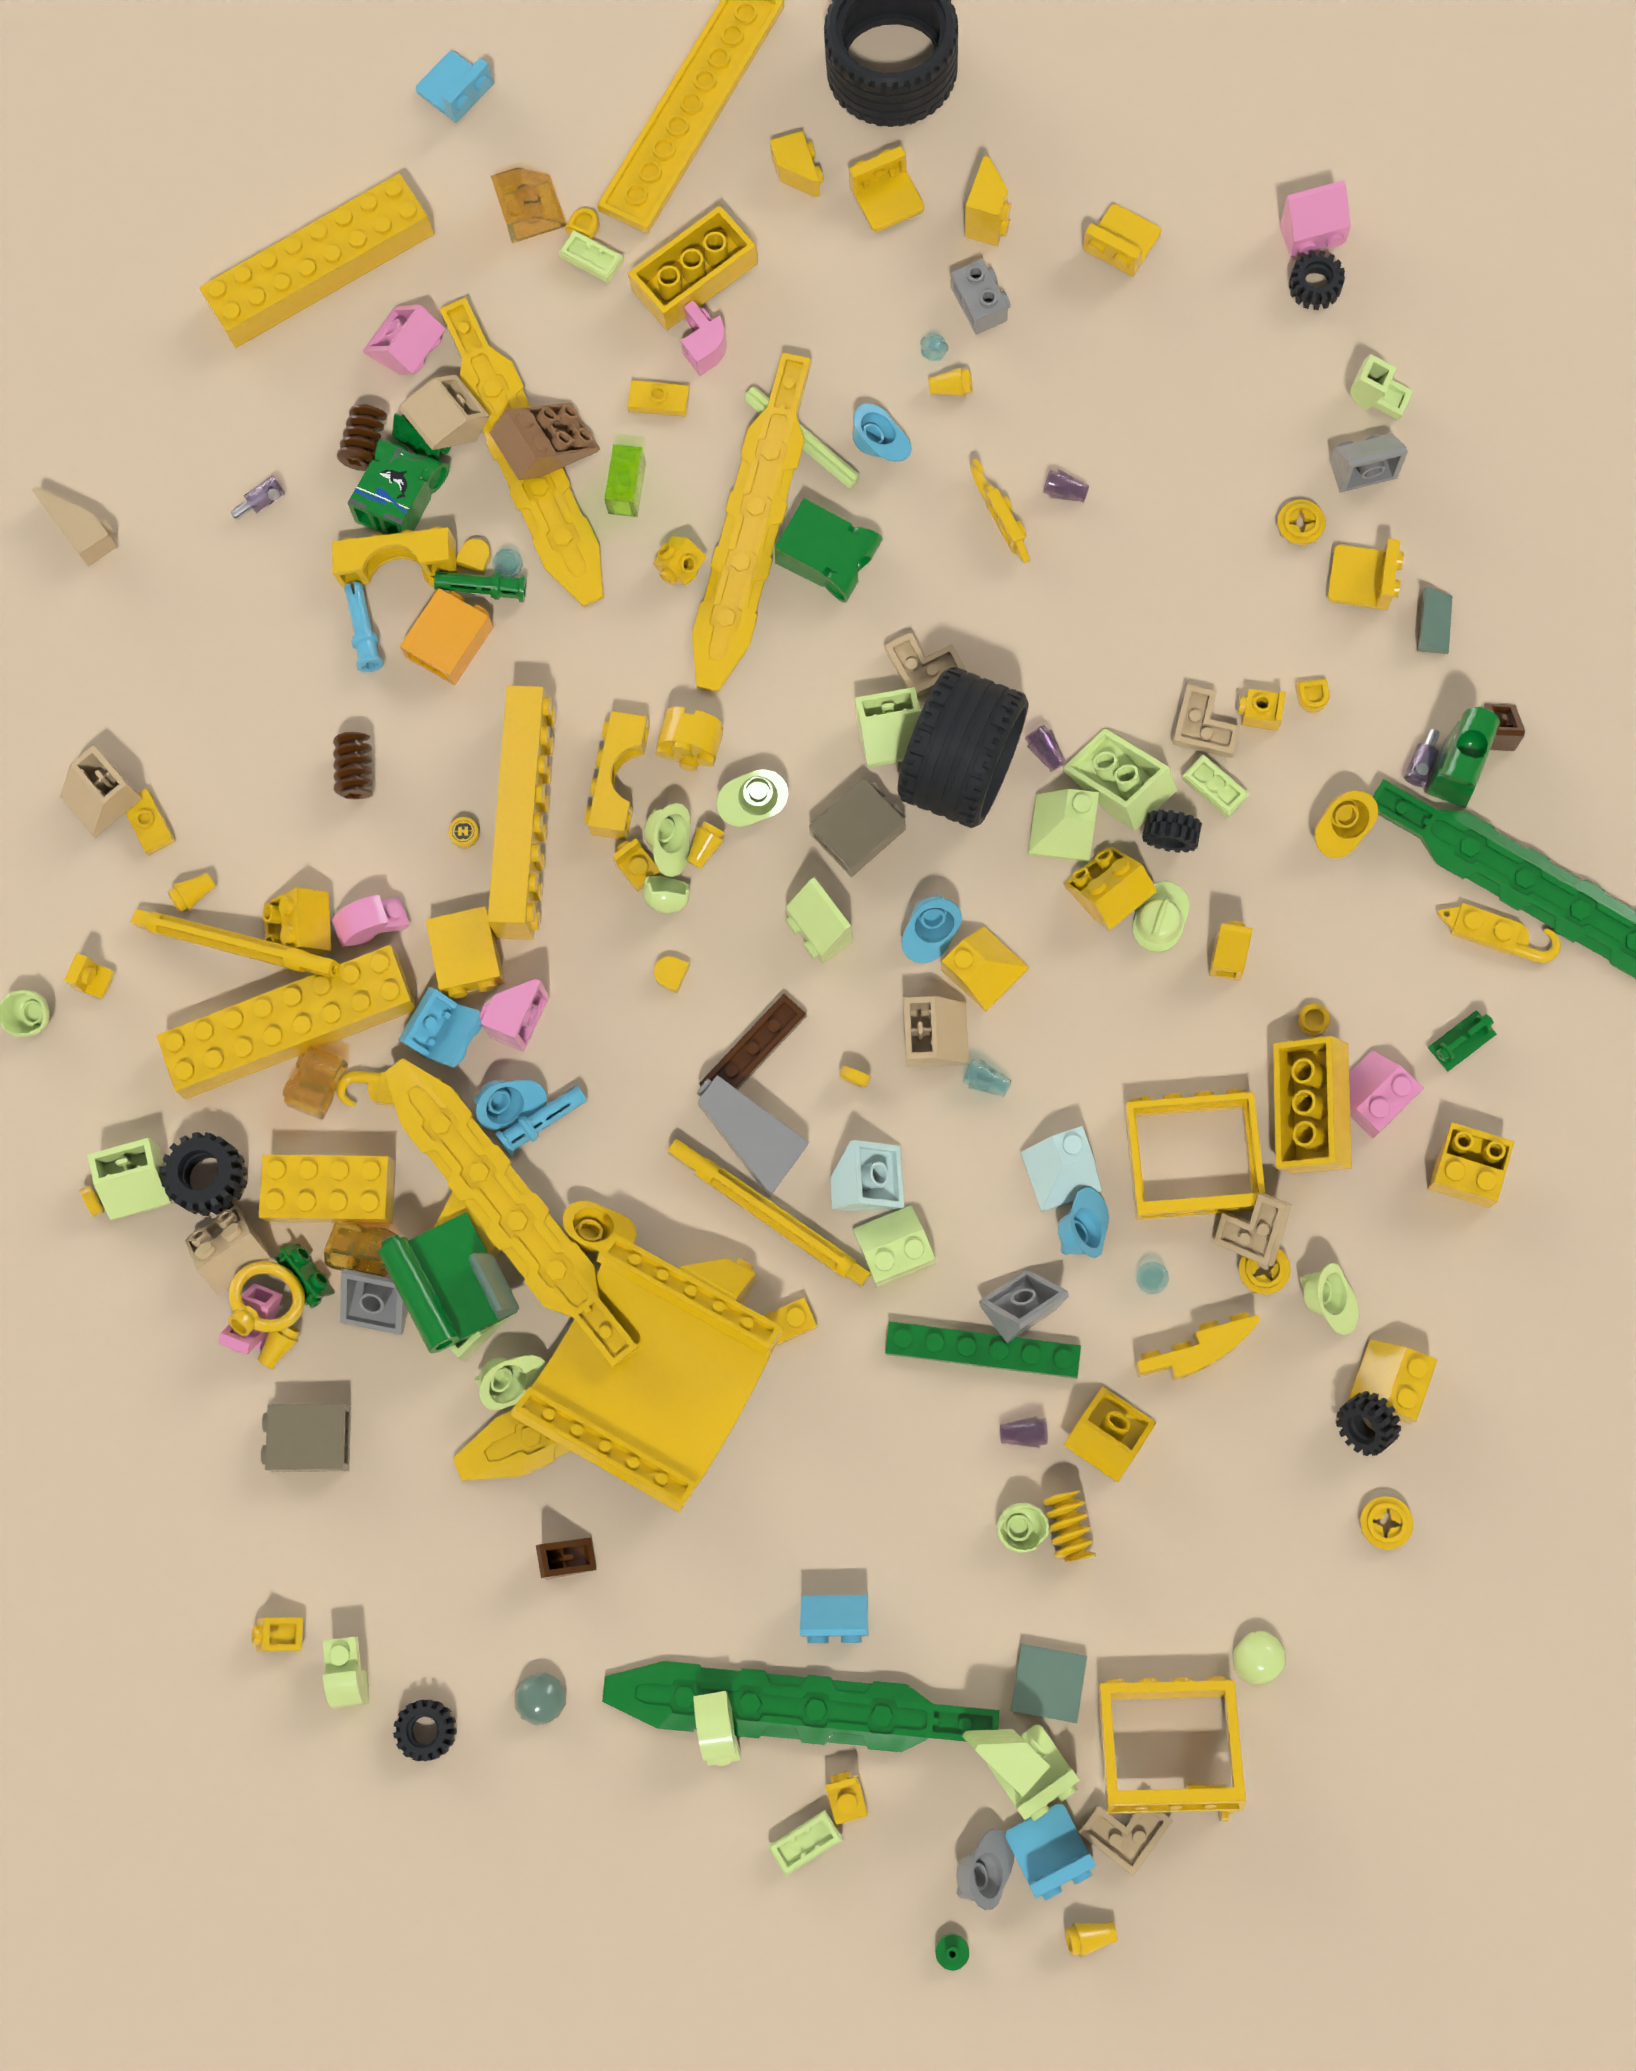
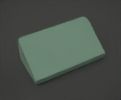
(1434, 621)
(493, 1284)

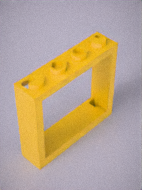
(1202, 1102)
(1171, 1799)

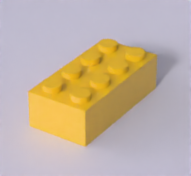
(693, 267)
(1312, 1105)
(327, 1188)

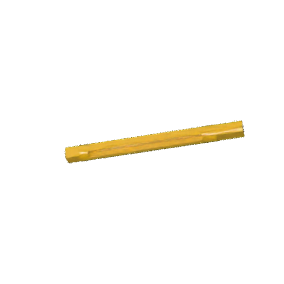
(235, 943)
(770, 1214)

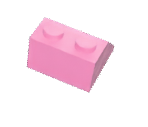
(1316, 219)
(405, 339)
(515, 1013)
(1379, 1092)

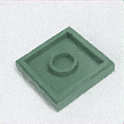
(1049, 1683)

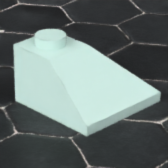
(1061, 1168)
(868, 1178)

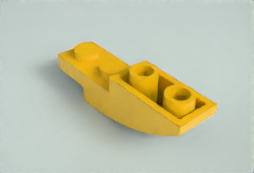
(1210, 1346)

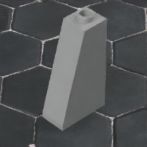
(753, 1134)

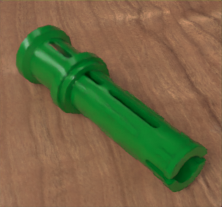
(496, 586)

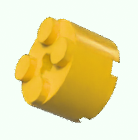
(689, 738)

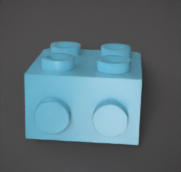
(455, 85)
(441, 1029)
(1050, 1852)

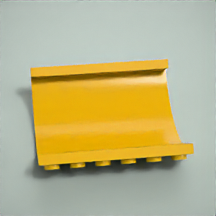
(673, 1399)

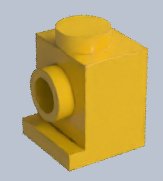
(1266, 718)

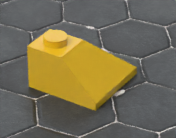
(983, 967)
(725, 1276)

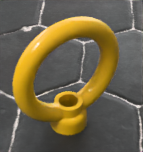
(246, 1318)

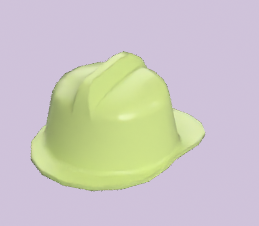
(752, 797)
(669, 836)
(1161, 917)
(1332, 1297)
(506, 1380)

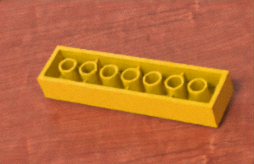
(317, 260)
(521, 813)
(286, 1023)

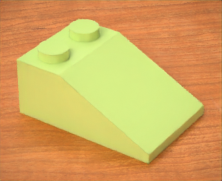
(1125, 777)

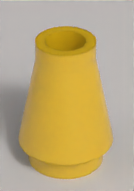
(952, 383)
(704, 845)
(191, 891)
(277, 1346)
(1089, 1937)

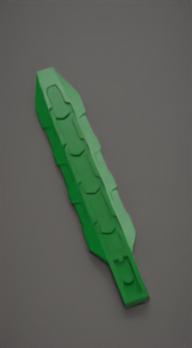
(1517, 876)
(793, 1707)

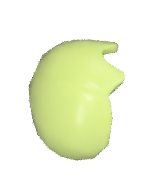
(665, 894)
(24, 1013)
(1022, 1527)
(1259, 1658)

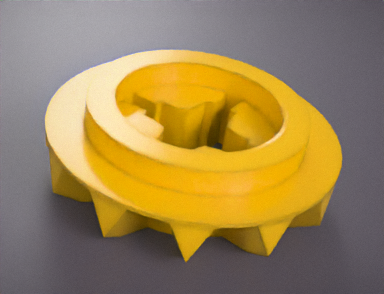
(1310, 513)
(1261, 1284)
(1397, 1512)

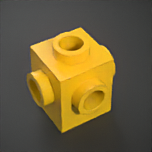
(679, 561)

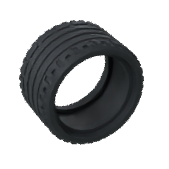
(896, 96)
(962, 746)

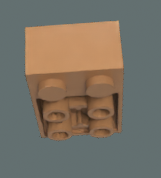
(542, 439)

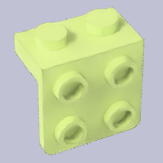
(1055, 1782)

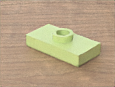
(591, 256)
(1215, 786)
(805, 1842)

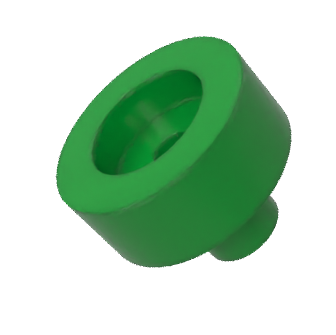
(949, 1943)

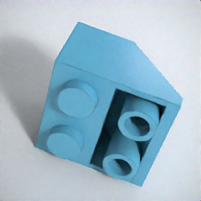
(834, 1616)

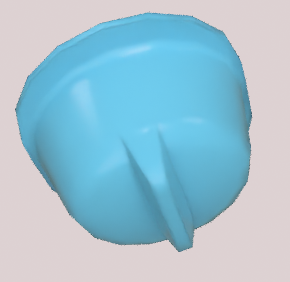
(879, 435)
(931, 929)
(503, 1102)
(1085, 1225)

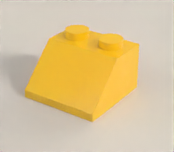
(987, 206)
(1396, 1375)
(1110, 1434)

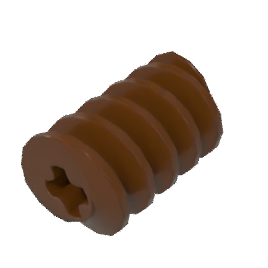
(358, 436)
(350, 765)

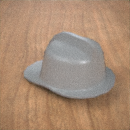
(986, 1871)

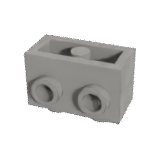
(979, 296)

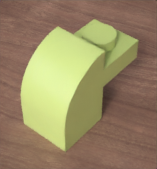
(1376, 388)
(343, 1678)
(716, 1729)

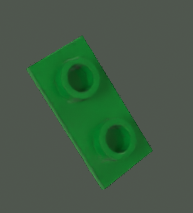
(408, 435)
(1463, 1040)
(313, 1281)

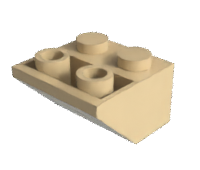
(445, 413)
(97, 791)
(935, 1032)
(225, 1248)

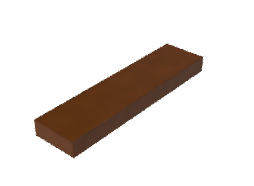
(758, 1043)

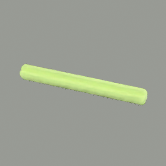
(812, 445)

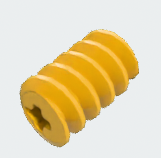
(1068, 1527)

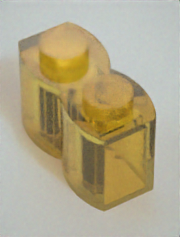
(315, 1082)
(356, 1248)

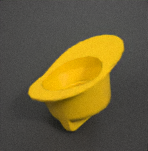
(1345, 823)
(594, 1225)

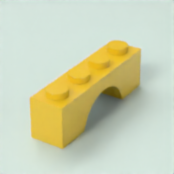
(361, 557)
(624, 739)

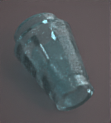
(985, 1078)

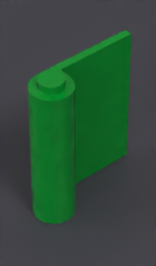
(439, 1282)

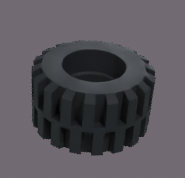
(184, 1159)

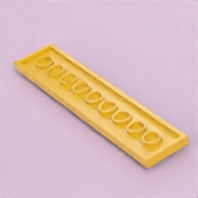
(688, 111)

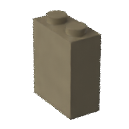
(858, 826)
(306, 1437)

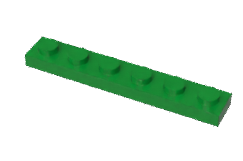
(982, 1350)

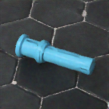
(364, 639)
(527, 1128)

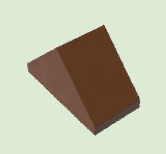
(1510, 729)
(565, 1558)

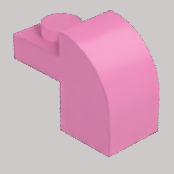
(708, 341)
(367, 917)
(266, 1304)

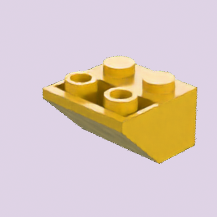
(1111, 886)
(299, 920)
(1471, 1165)

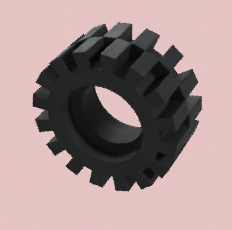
(1320, 265)
(1172, 831)
(1357, 1431)
(405, 1724)

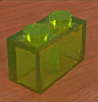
(625, 480)

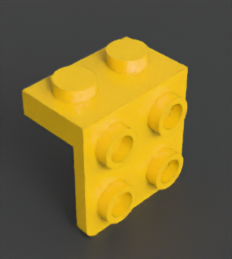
(885, 189)
(1121, 239)
(1365, 575)

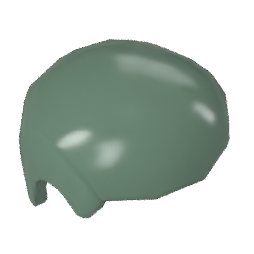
(540, 1698)

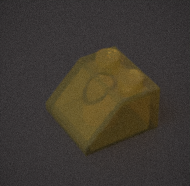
(527, 203)

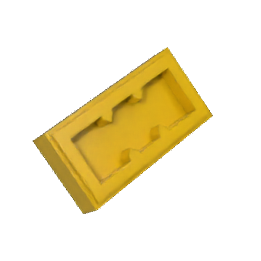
(658, 398)
(149, 824)

